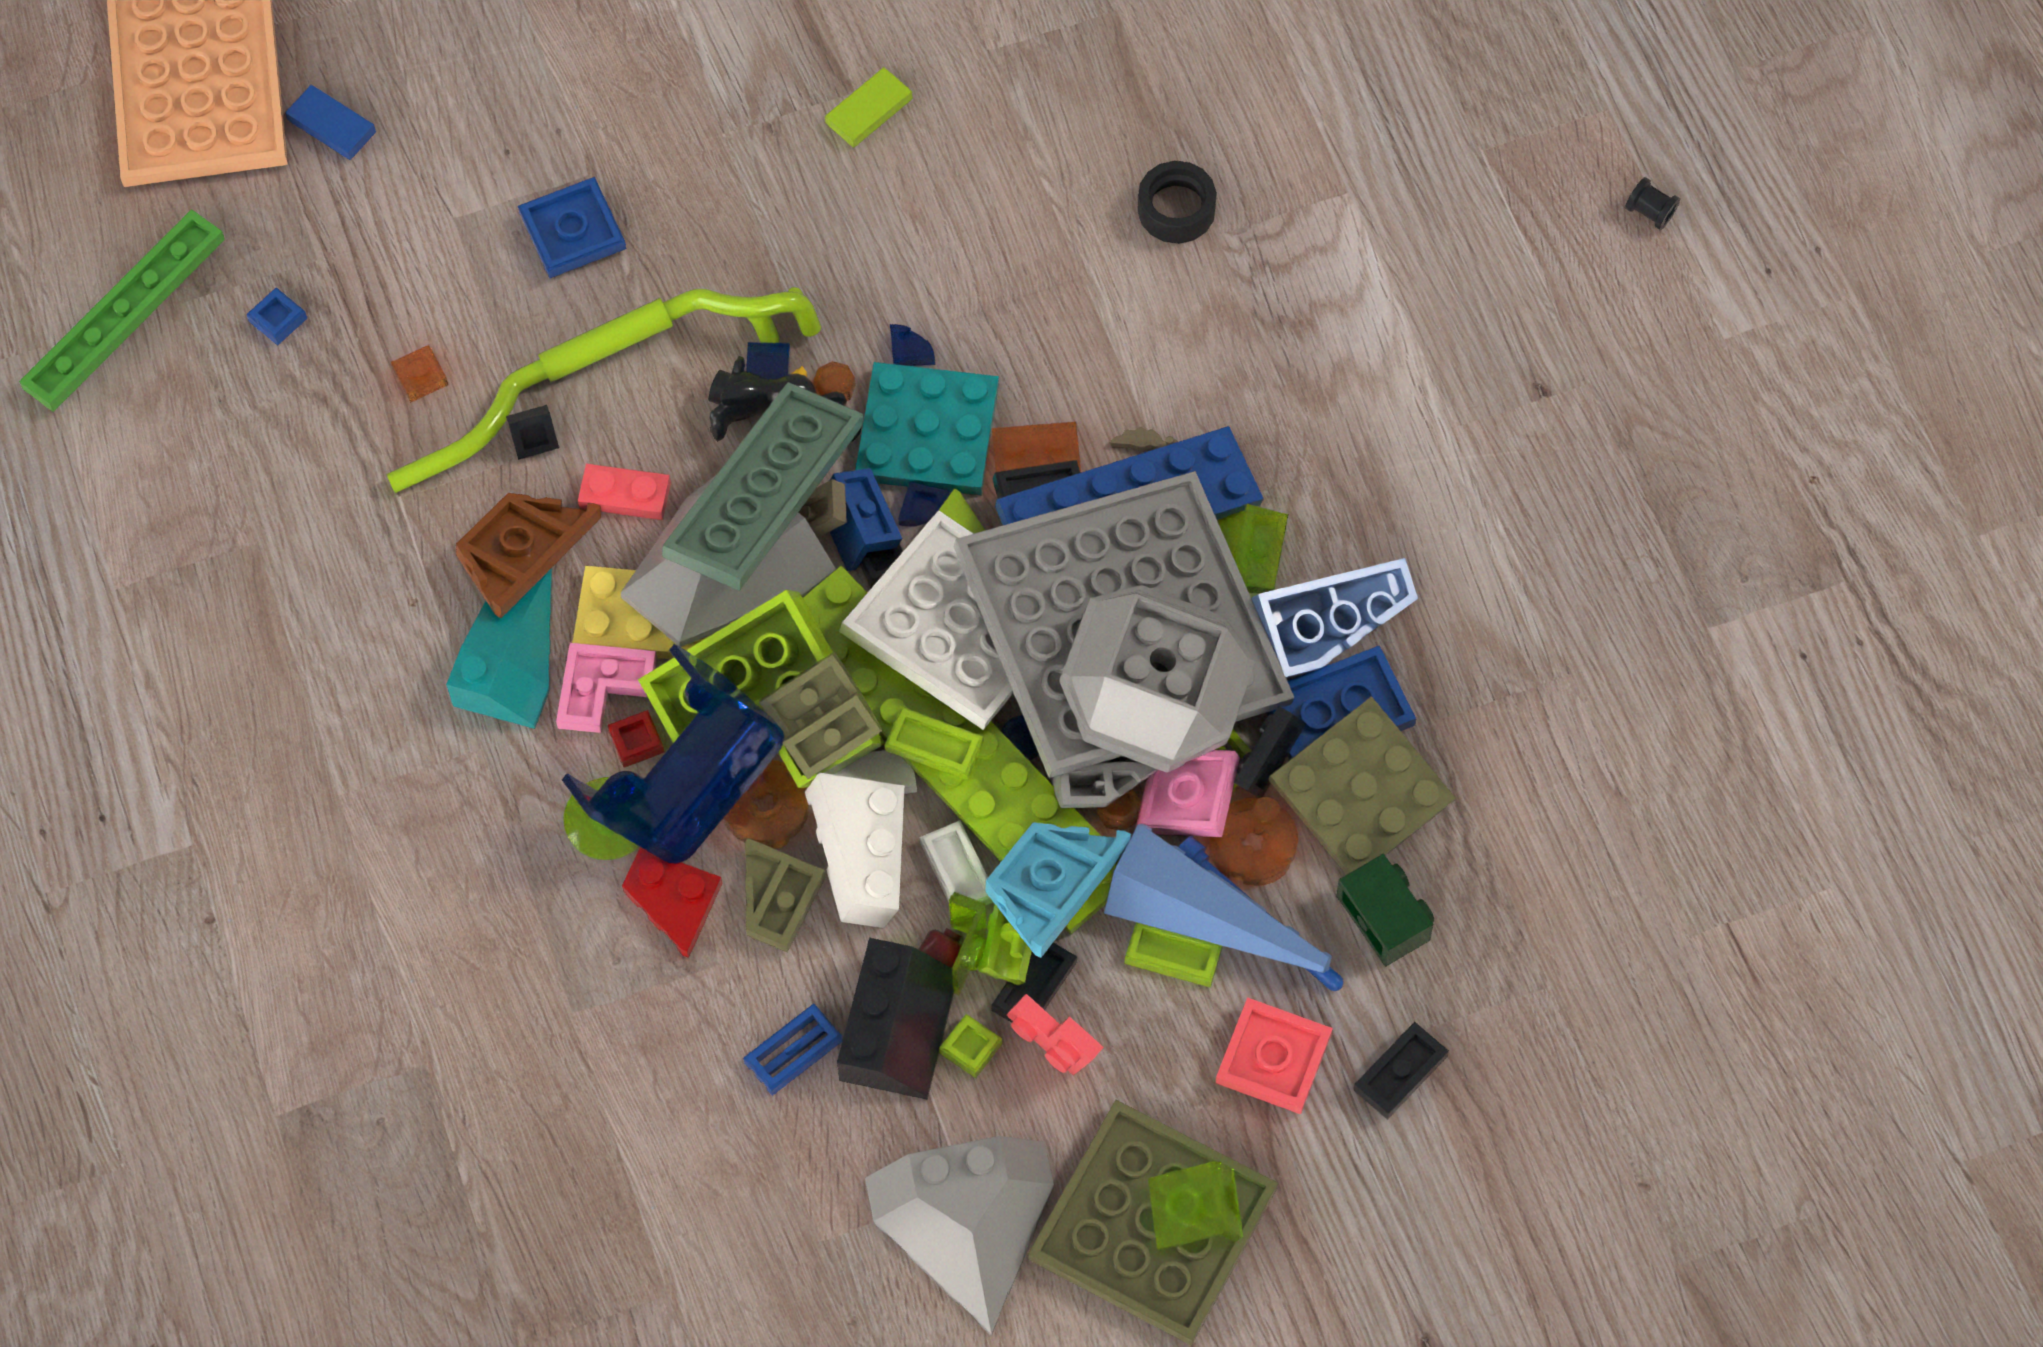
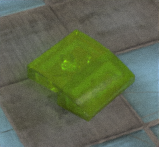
(1256, 545)

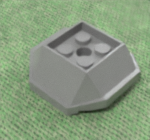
(1149, 712)

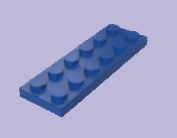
(1212, 455)

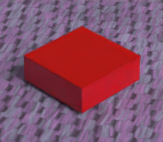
(636, 738)

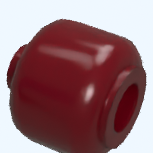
(942, 946)

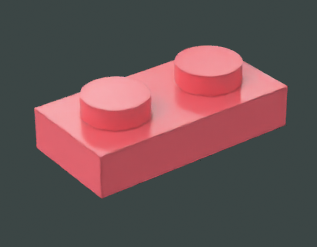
(625, 491)

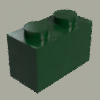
(1385, 909)

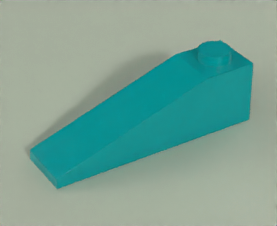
(506, 660)

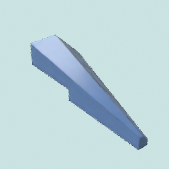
(1173, 893)

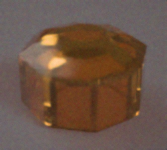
(833, 378)
(1121, 812)

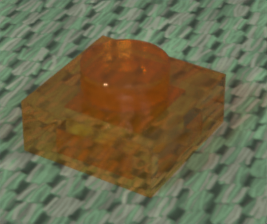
(419, 373)

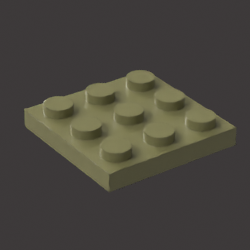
(1361, 787)

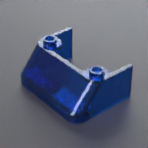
(696, 777)

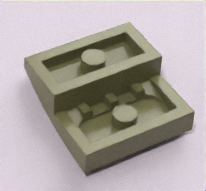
(821, 715)

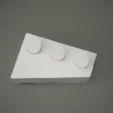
(862, 844)

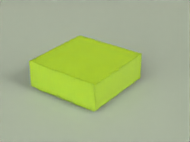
(970, 1046)

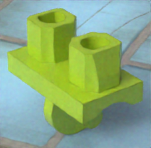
(1005, 952)

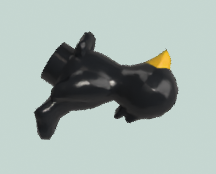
(746, 394)

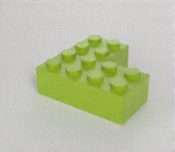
(757, 657)

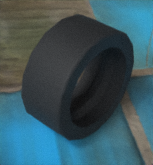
(1183, 175)

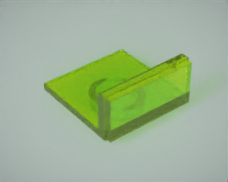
(969, 917)
(1195, 1205)

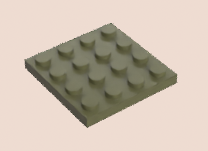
(1106, 1231)

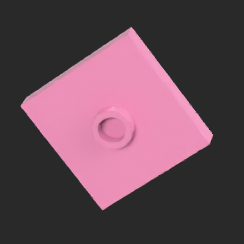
(1192, 797)

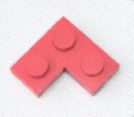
(1066, 1043)

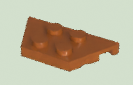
(520, 544)

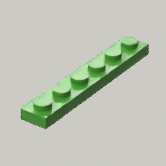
(122, 310)

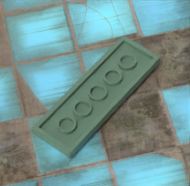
(762, 486)

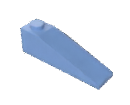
(1330, 614)

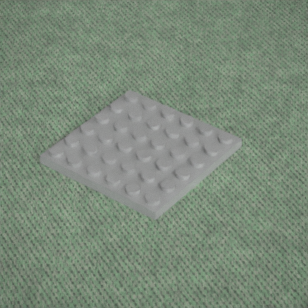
(1044, 569)

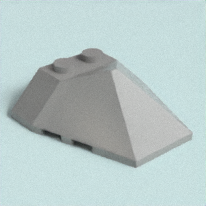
(695, 606)

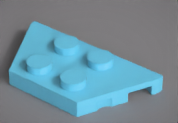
(1050, 879)

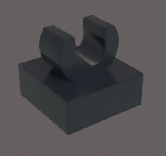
(532, 432)

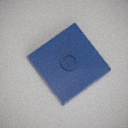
(572, 227)

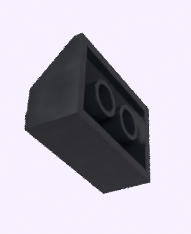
(896, 1020)

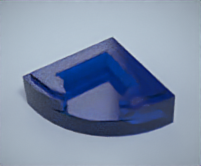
(910, 347)
(921, 504)

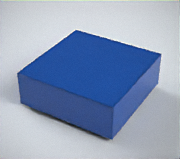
(276, 316)

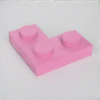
(592, 675)

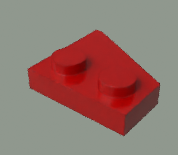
(672, 896)

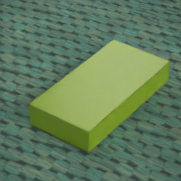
(868, 107)
(934, 743)
(1173, 954)

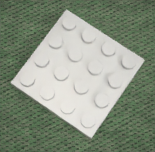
(930, 626)

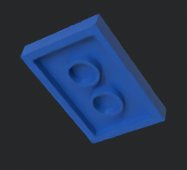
(1339, 688)

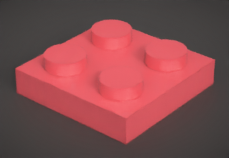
(1274, 1055)

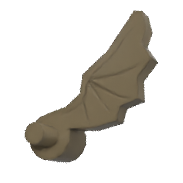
(1141, 440)

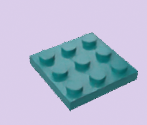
(928, 427)

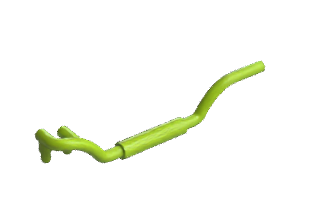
(601, 343)

